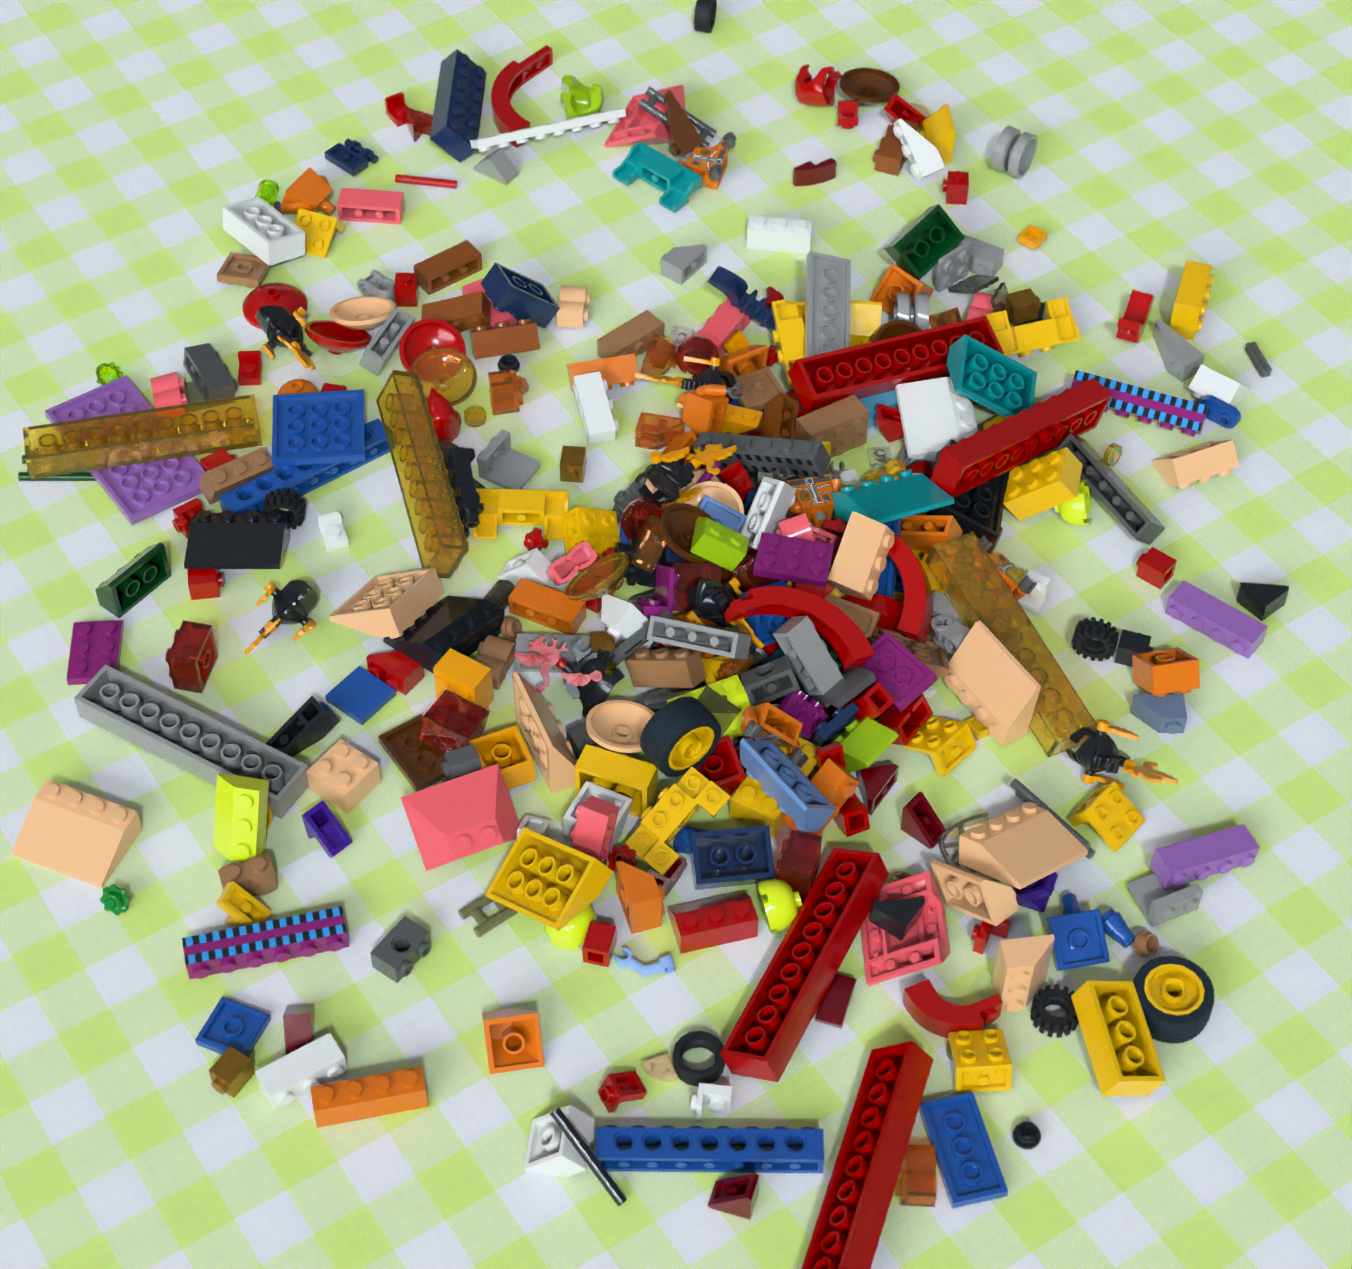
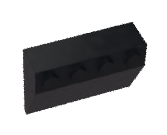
(979, 508)
(237, 540)
(448, 624)

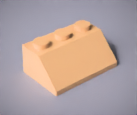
(1197, 463)
(861, 556)
(974, 893)
(1021, 969)

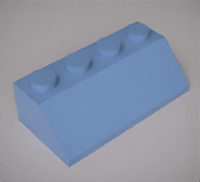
(786, 784)

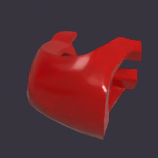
(815, 92)
(445, 418)

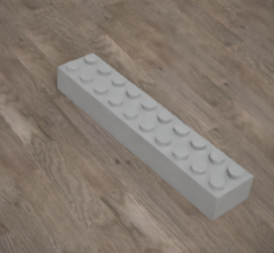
(188, 736)

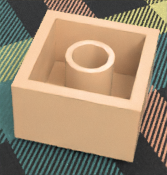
(343, 776)

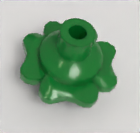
(115, 899)

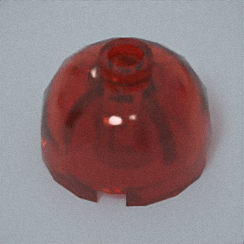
(697, 347)
(637, 513)

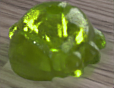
(105, 370)

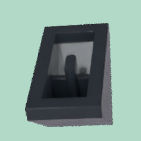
(1261, 598)
(897, 916)

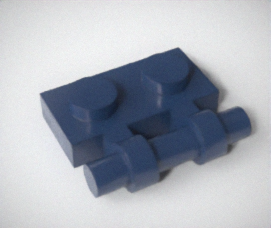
(347, 157)
(826, 730)

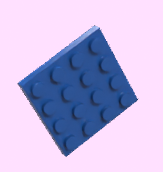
(318, 428)

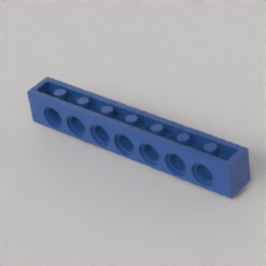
(301, 477)
(721, 1159)

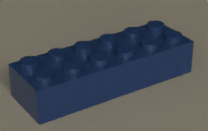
(458, 105)

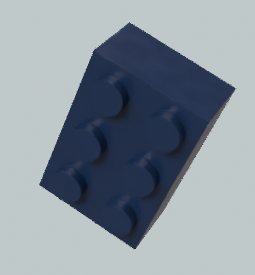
(519, 295)
(731, 857)

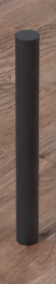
(588, 1156)

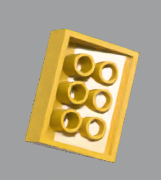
(547, 880)

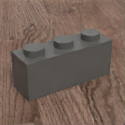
(208, 372)

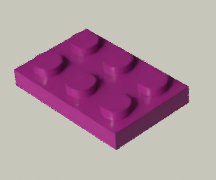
(793, 559)
(93, 647)
(899, 671)

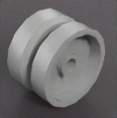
(1014, 152)
(916, 314)

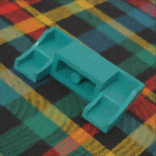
(661, 172)

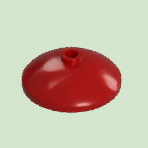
(273, 294)
(426, 336)
(335, 337)

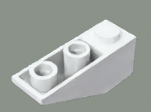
(920, 152)

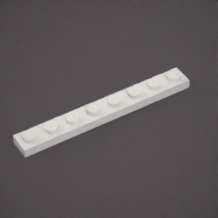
(541, 131)

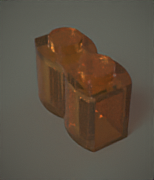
(504, 392)
(918, 1177)

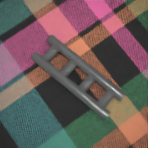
(656, 96)
(1027, 796)

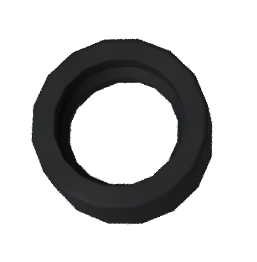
(705, 15)
(695, 1040)

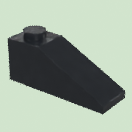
(304, 728)

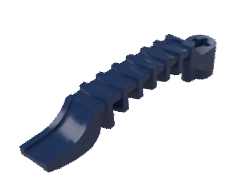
(735, 290)

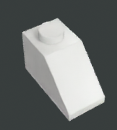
(529, 565)

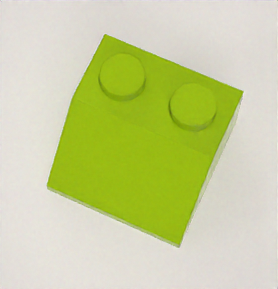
(718, 543)
(863, 742)

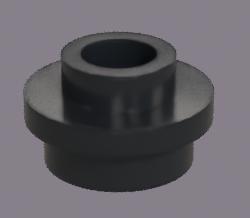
(508, 362)
(1026, 1128)

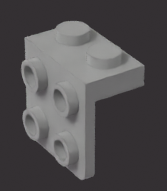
(953, 266)
(504, 465)
(1163, 904)

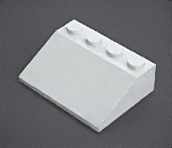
(933, 416)

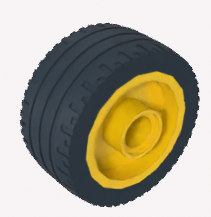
(680, 736)
(1174, 998)

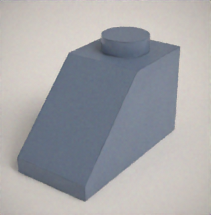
(1162, 714)

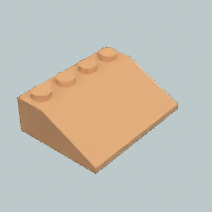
(390, 603)
(993, 685)
(543, 736)
(76, 833)
(1019, 846)

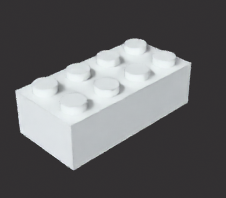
(264, 230)

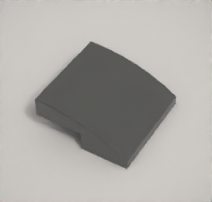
(852, 683)

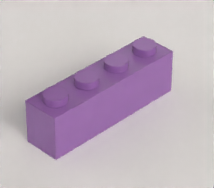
(1216, 619)
(1204, 856)

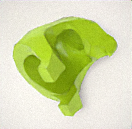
(581, 99)

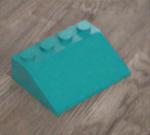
(990, 377)
(890, 497)

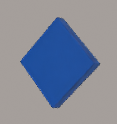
(360, 695)
(1078, 940)
(233, 1026)

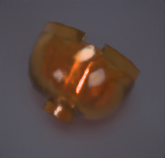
(659, 355)

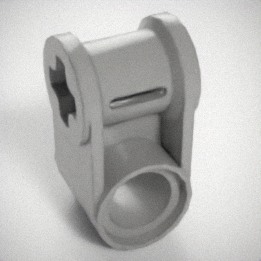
(377, 285)
(948, 633)

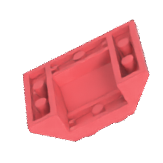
(640, 124)
(461, 816)
(922, 946)

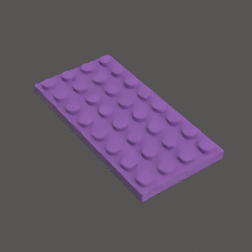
(135, 488)

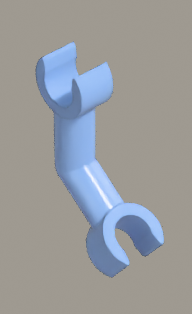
(664, 965)

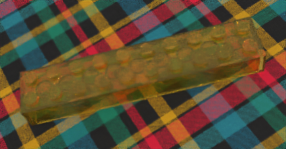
(141, 436)
(422, 474)
(983, 595)

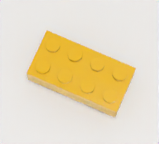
(755, 807)
(1118, 1038)

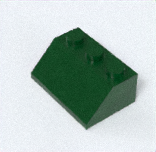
(925, 242)
(134, 580)

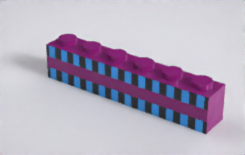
(1150, 405)
(265, 943)

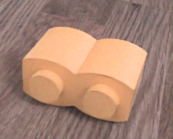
(573, 306)

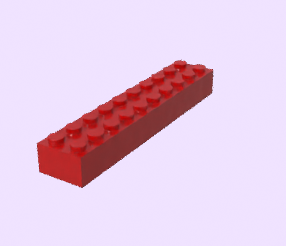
(883, 363)
(1020, 438)
(804, 965)
(869, 1159)

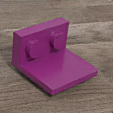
(665, 581)
(805, 710)

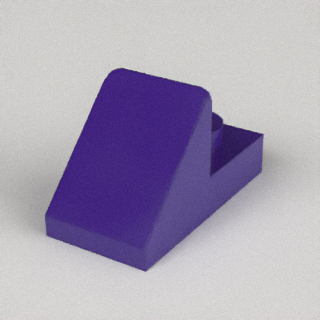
(326, 829)
(1036, 894)

